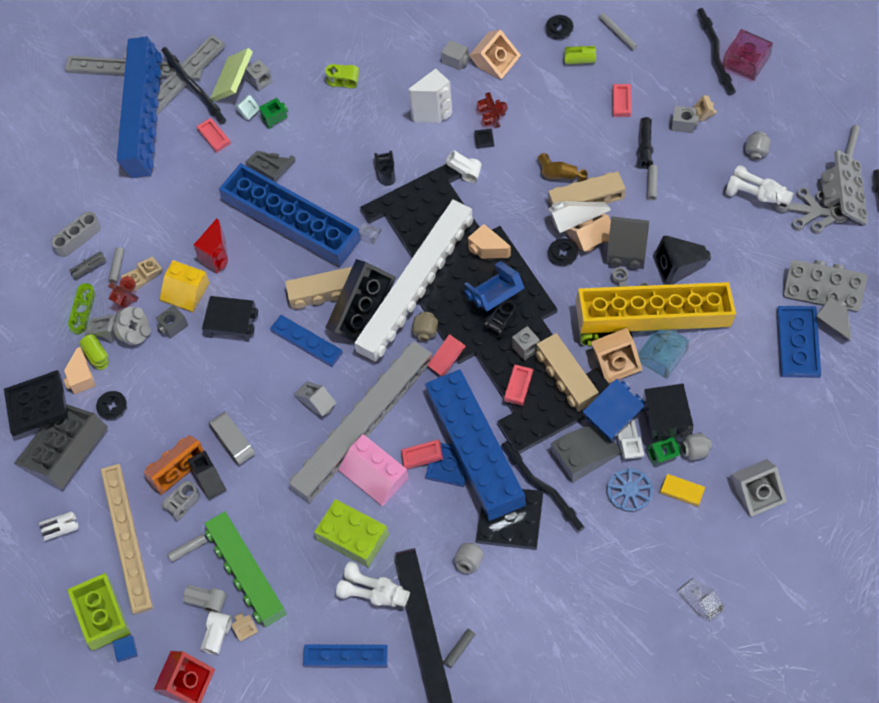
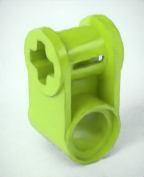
(344, 75)

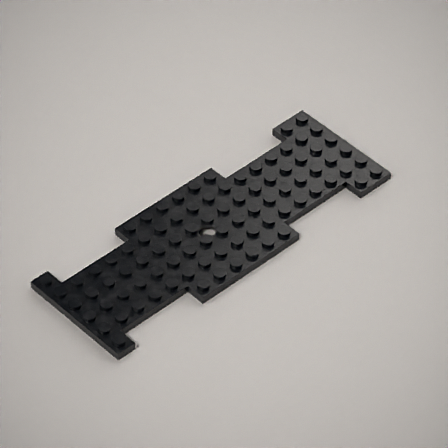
(413, 214)

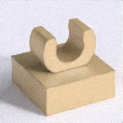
(704, 108)
(244, 626)

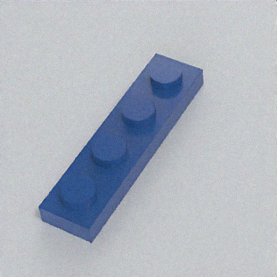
(306, 340)
(345, 655)

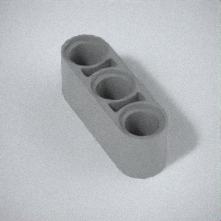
(83, 232)
(231, 438)

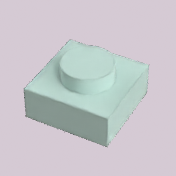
(247, 107)

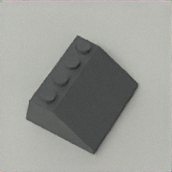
(62, 446)

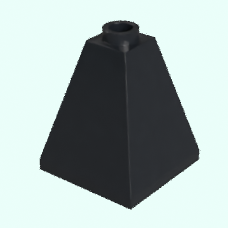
(679, 259)

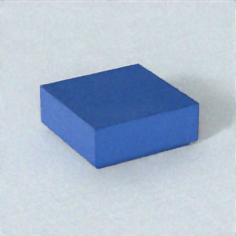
(125, 648)

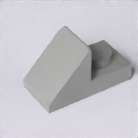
(102, 327)

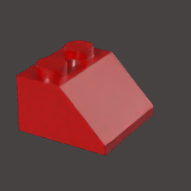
(212, 248)
(184, 678)

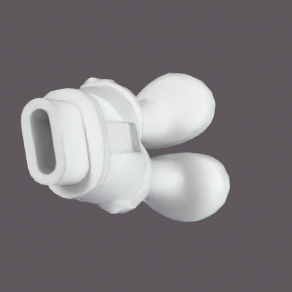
(768, 191)
(384, 590)

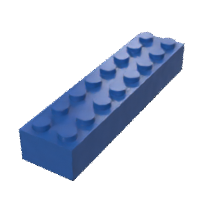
(139, 107)
(290, 214)
(475, 445)

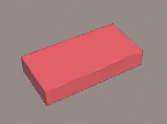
(621, 100)
(213, 135)
(446, 355)
(518, 385)
(422, 454)

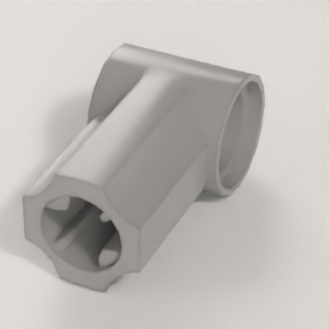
(209, 600)

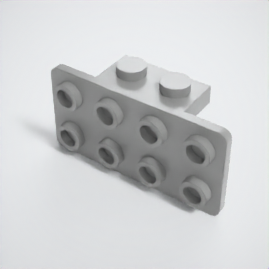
(845, 186)
(819, 283)

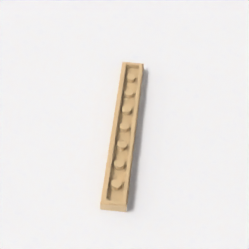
(126, 539)

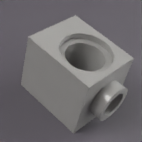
(259, 75)
(682, 125)
(525, 343)

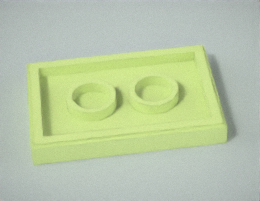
(231, 75)

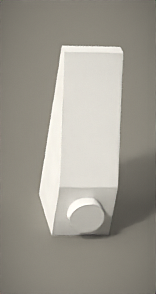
(572, 213)

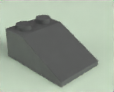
(627, 242)
(583, 451)

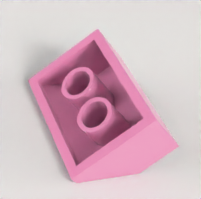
(373, 470)

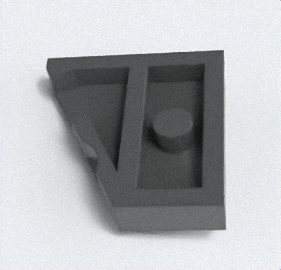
(269, 164)

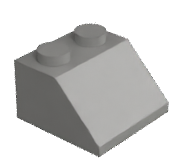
(759, 487)

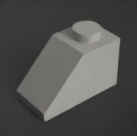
(837, 317)
(315, 398)

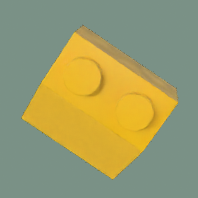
(183, 286)

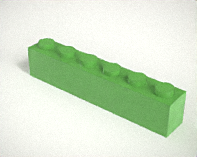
(246, 570)

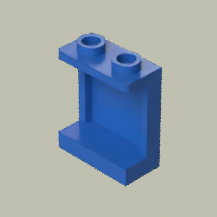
(495, 289)
(614, 409)

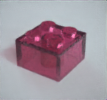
(747, 54)

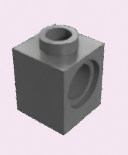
(167, 316)

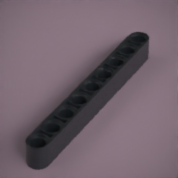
(423, 627)

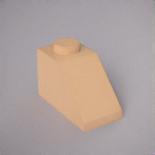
(488, 244)
(78, 373)

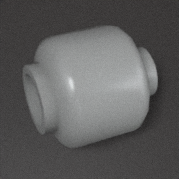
(758, 145)
(696, 446)
(468, 557)

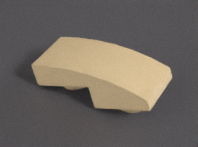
(145, 272)

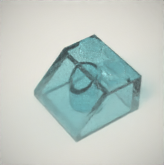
(663, 351)

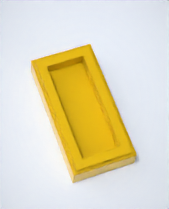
(682, 490)

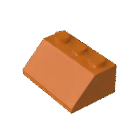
(173, 464)

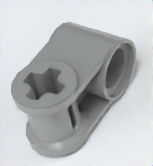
(180, 501)

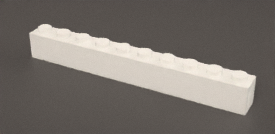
(414, 281)

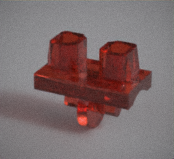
(494, 110)
(122, 293)

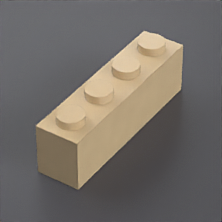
(599, 189)
(316, 288)
(567, 372)

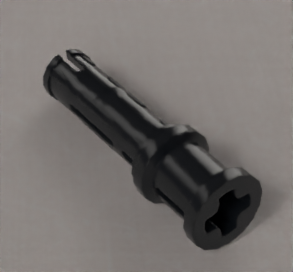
(645, 149)

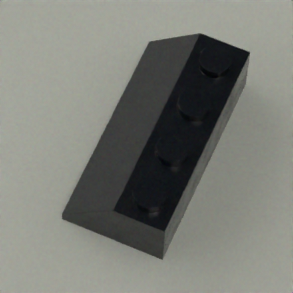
(359, 299)

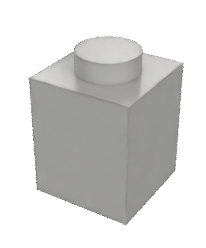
(455, 55)

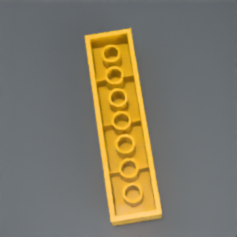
(655, 307)

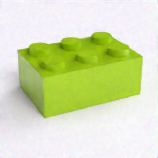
(351, 533)
(98, 611)

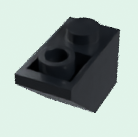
(207, 474)

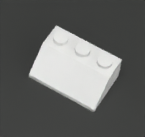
(431, 99)

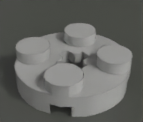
(140, 323)

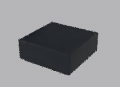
(484, 138)

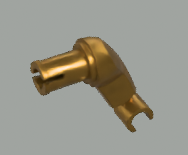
(560, 170)

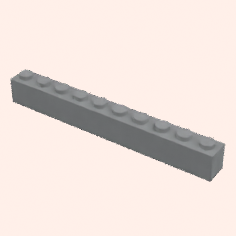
(362, 420)

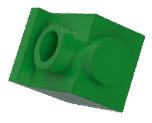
(273, 112)
(656, 453)

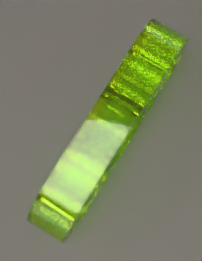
(83, 316)

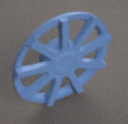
(630, 489)

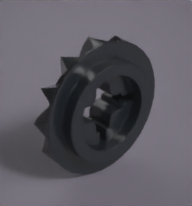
(555, 21)
(565, 245)
(107, 399)

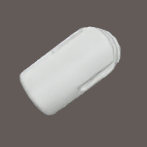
(64, 524)

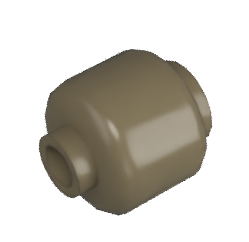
(425, 326)

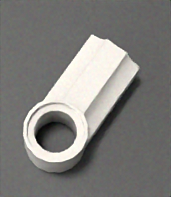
(467, 167)
(217, 626)

